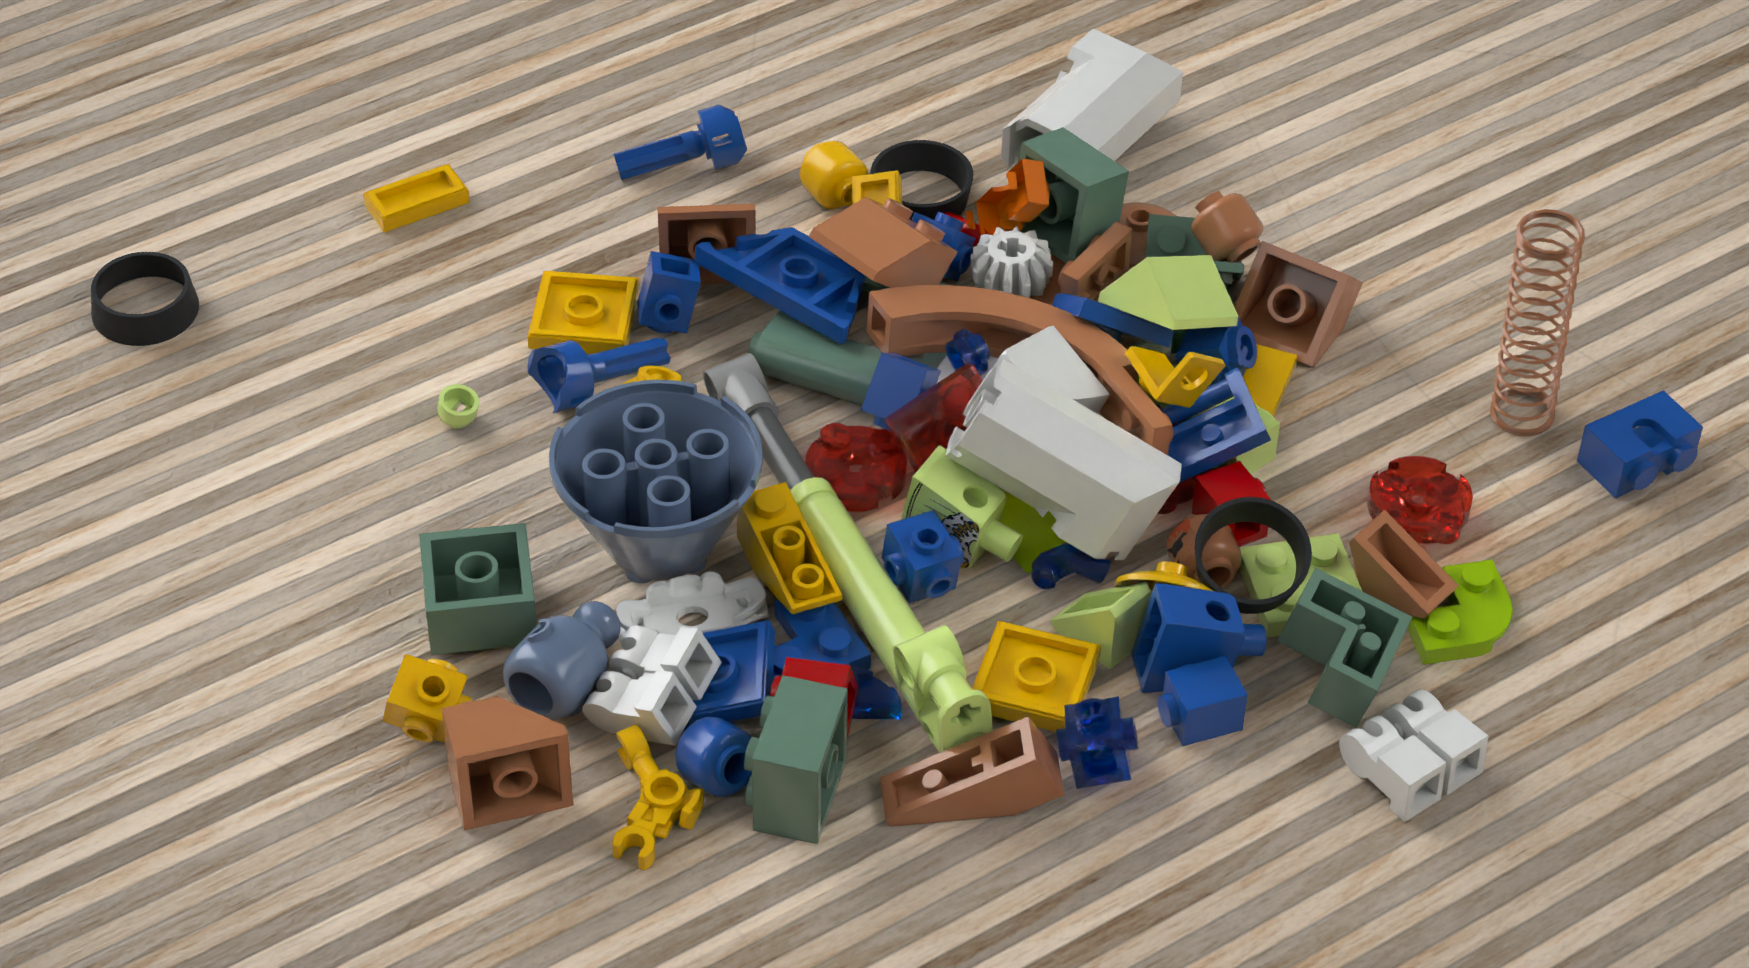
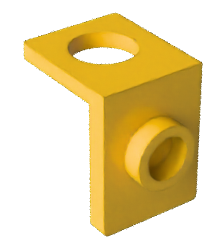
(1165, 381)

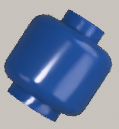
(714, 756)

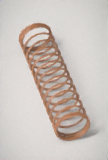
(1544, 255)

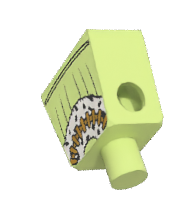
(965, 505)

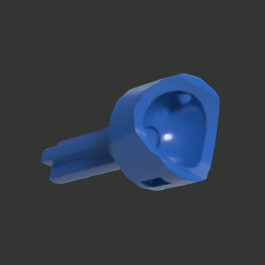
(689, 145)
(570, 374)

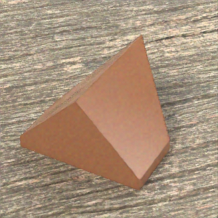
(1398, 568)

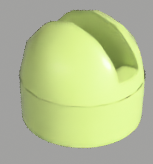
(449, 402)

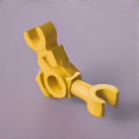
(661, 800)

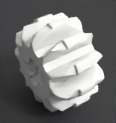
(1012, 262)

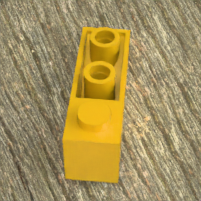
(785, 550)

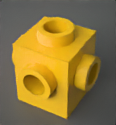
(420, 694)

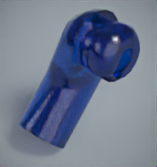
(1063, 561)

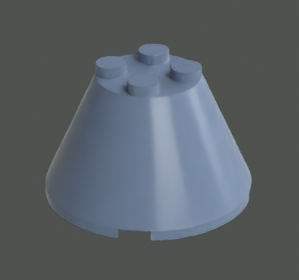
(656, 473)

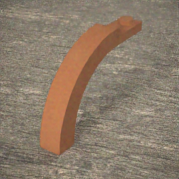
(927, 316)

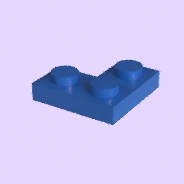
(819, 636)

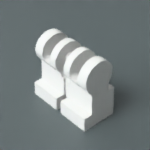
(653, 683)
(1416, 752)

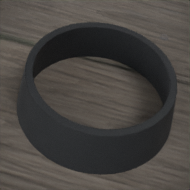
(931, 157)
(146, 327)
(1265, 513)

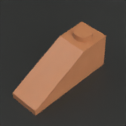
(977, 779)

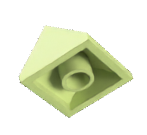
(1174, 293)

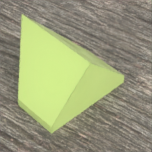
(1107, 619)

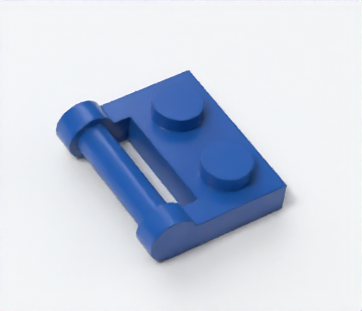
(1219, 432)

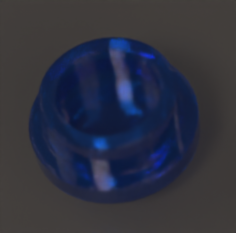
(968, 349)

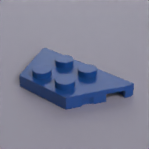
(791, 276)

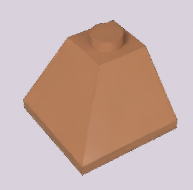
(687, 226)

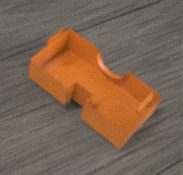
(1013, 203)

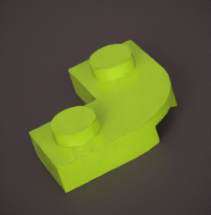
(1472, 623)

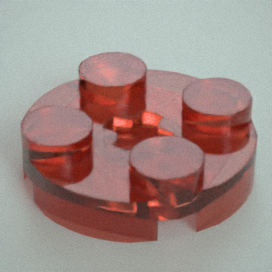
(878, 453)
(1445, 498)

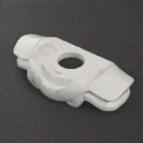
(721, 603)

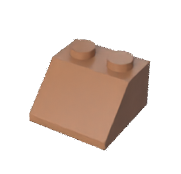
(886, 243)
(1295, 303)
(505, 761)

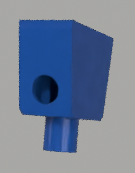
(1190, 628)

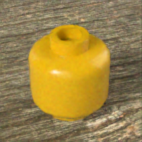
(829, 172)

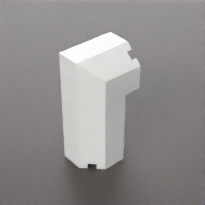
(1104, 100)
(1063, 460)

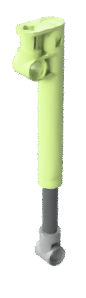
(921, 663)

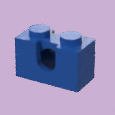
(1633, 458)

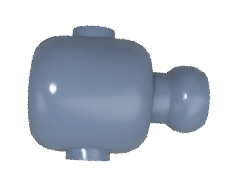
(562, 661)

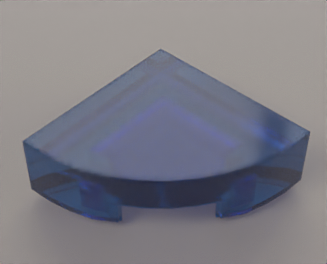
(875, 697)

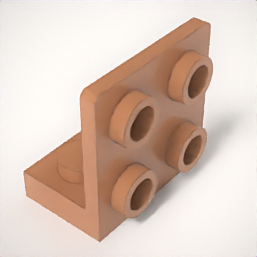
(1094, 269)

